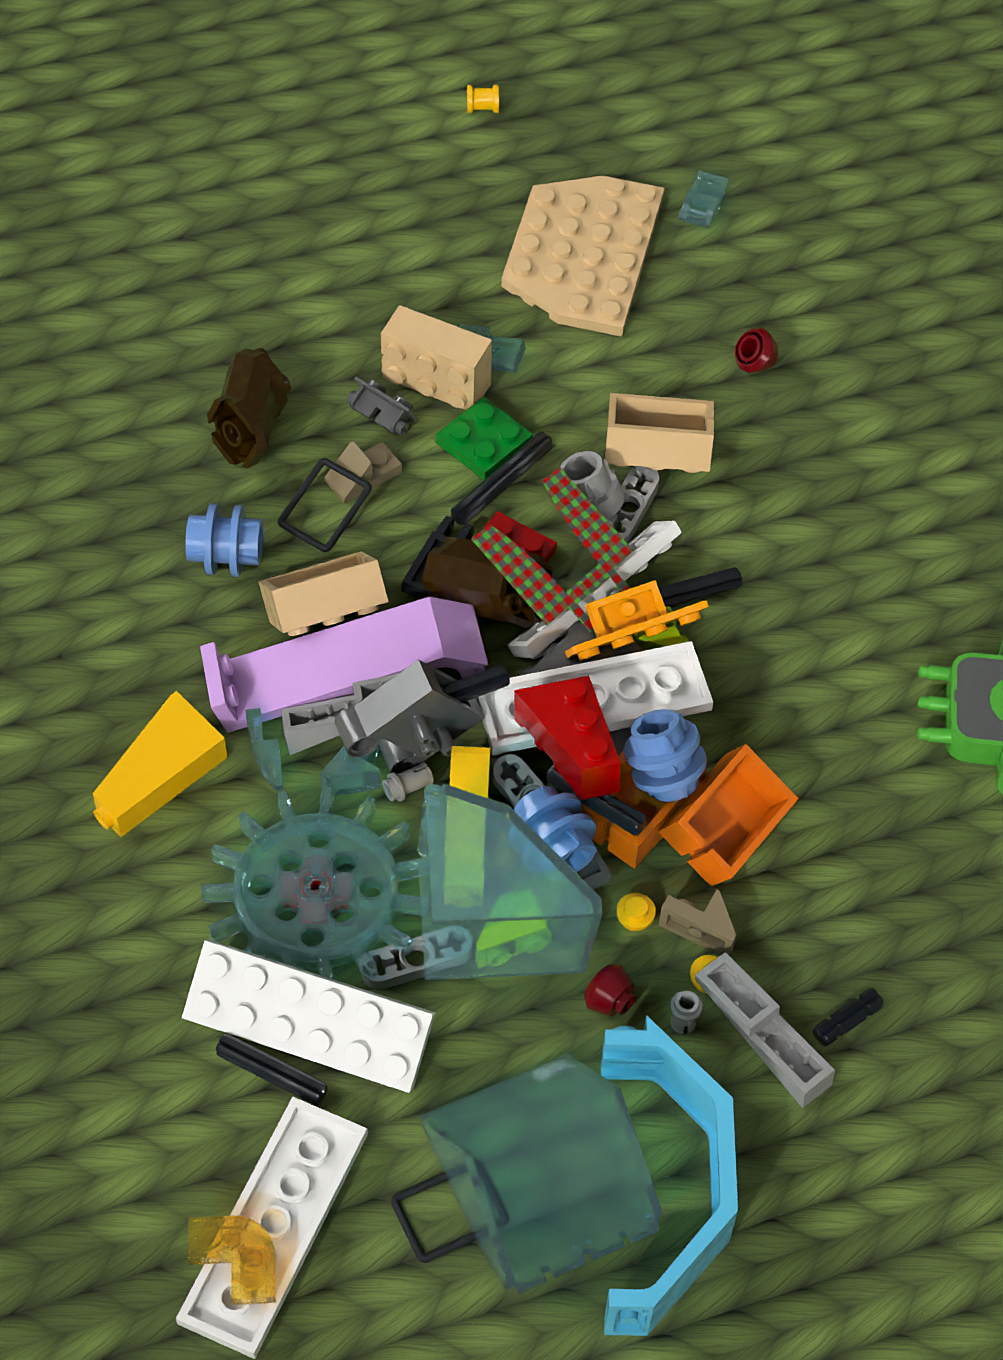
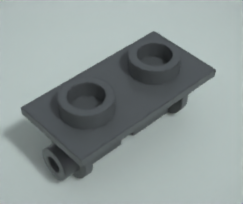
(393, 412)

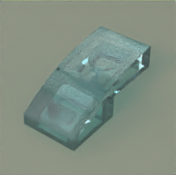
(703, 199)
(505, 351)
(264, 751)

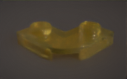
(243, 1245)

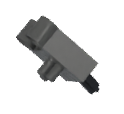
(416, 714)

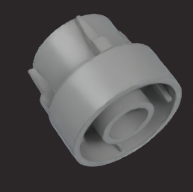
(595, 481)

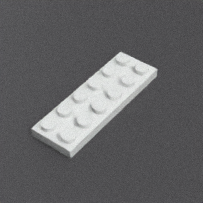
(623, 685)
(308, 1015)
(290, 1200)

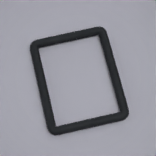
(324, 548)
(424, 1258)

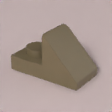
(372, 465)
(708, 928)

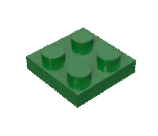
(483, 437)

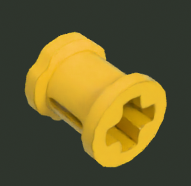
(482, 99)

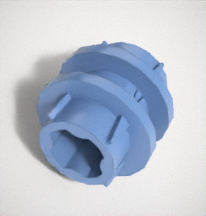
(224, 540)
(665, 755)
(560, 824)

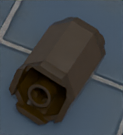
(247, 407)
(467, 576)

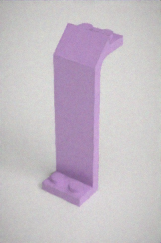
(330, 660)

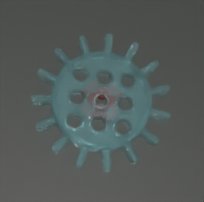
(294, 890)

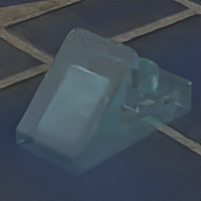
(351, 774)

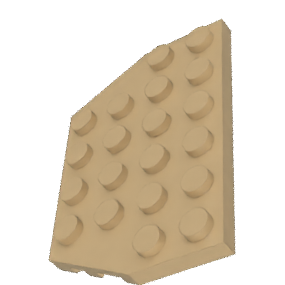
(583, 250)

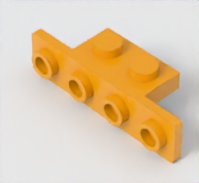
(628, 614)

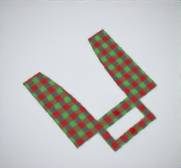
(532, 581)

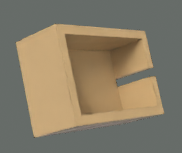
(436, 358)
(660, 432)
(323, 593)

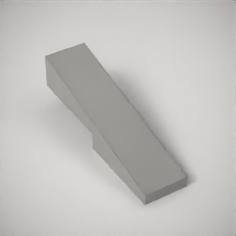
(314, 722)
(771, 1037)

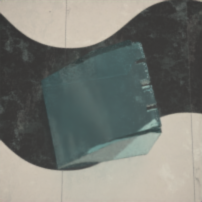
(497, 894)
(545, 1170)

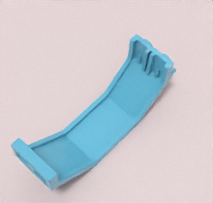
(657, 1058)

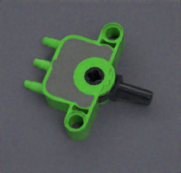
(971, 709)

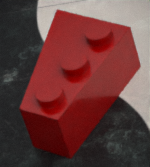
(573, 733)

